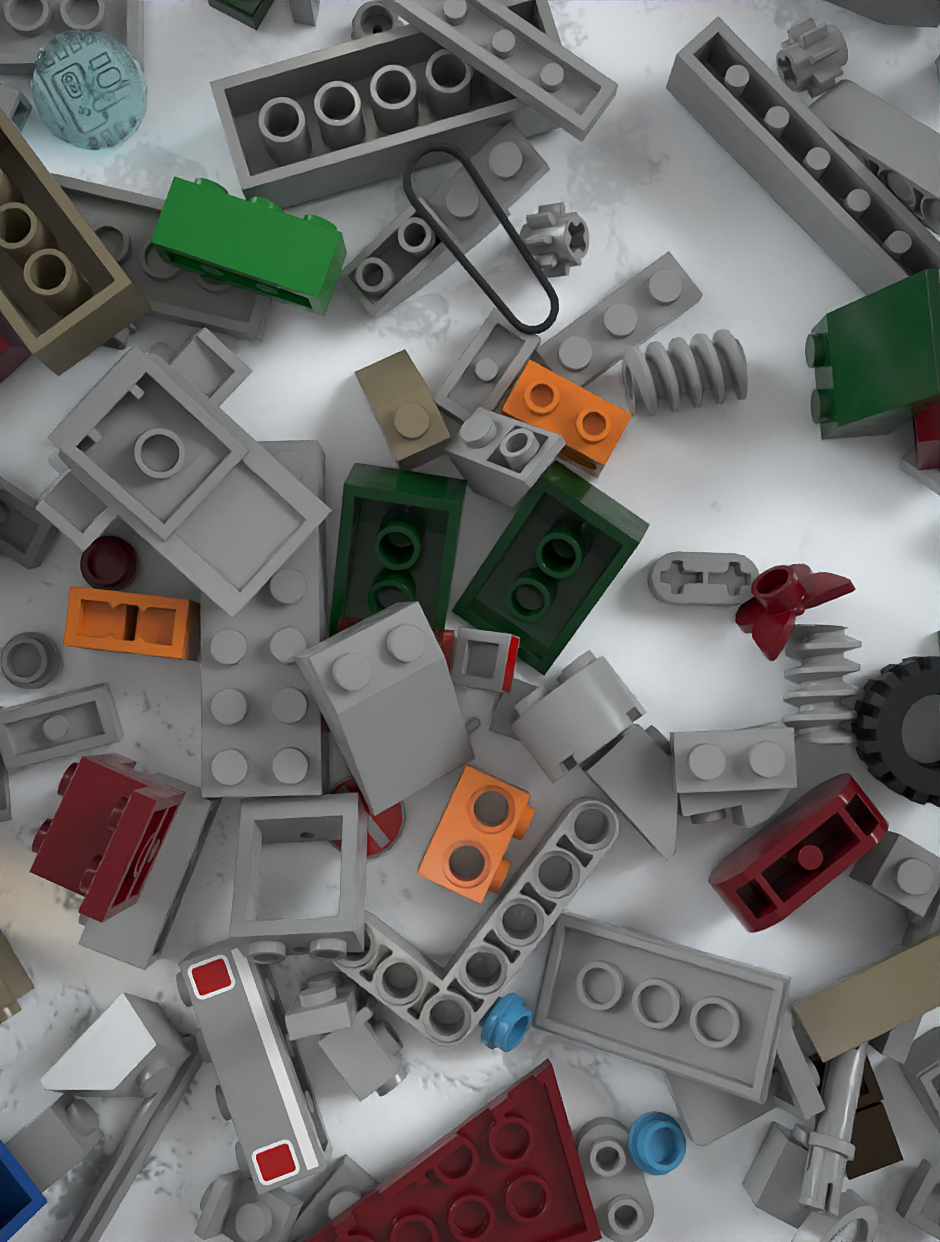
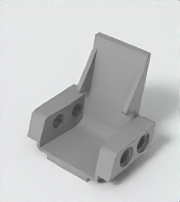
(179, 471)

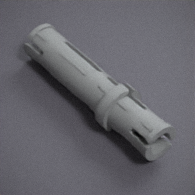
(832, 1133)

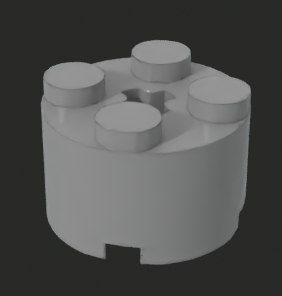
(576, 716)

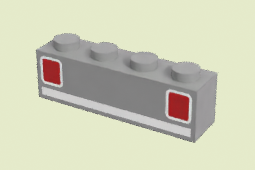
(256, 1066)

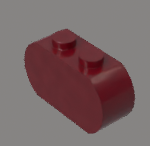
(798, 853)

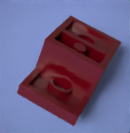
(105, 833)

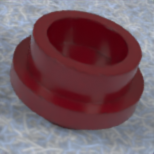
(109, 563)

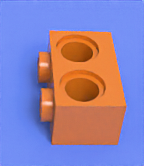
(560, 406)
(132, 623)
(462, 827)

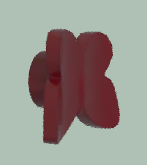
(780, 597)

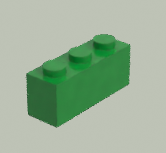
(250, 244)

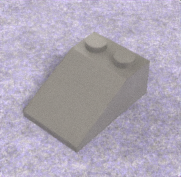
(389, 703)

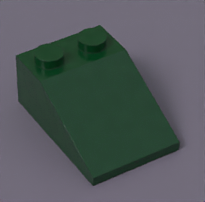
(877, 359)
(396, 542)
(551, 565)

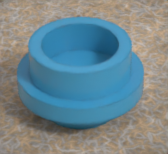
(505, 1023)
(656, 1143)

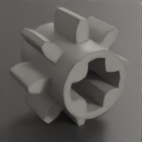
(812, 57)
(555, 239)

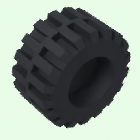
(881, 723)

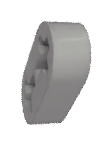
(704, 565)

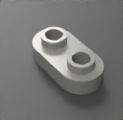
(614, 1182)

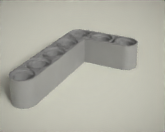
(889, 144)
(489, 935)

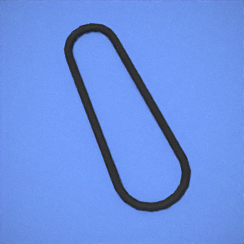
(432, 223)

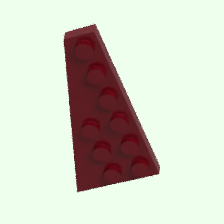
(490, 1179)

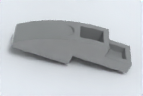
(408, 250)

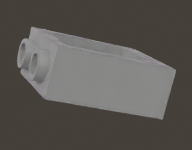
(300, 820)

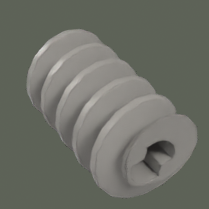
(684, 370)
(821, 684)

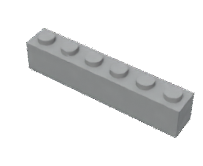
(799, 161)

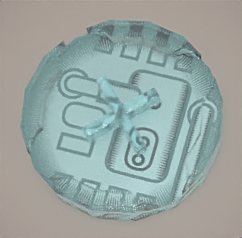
(89, 89)

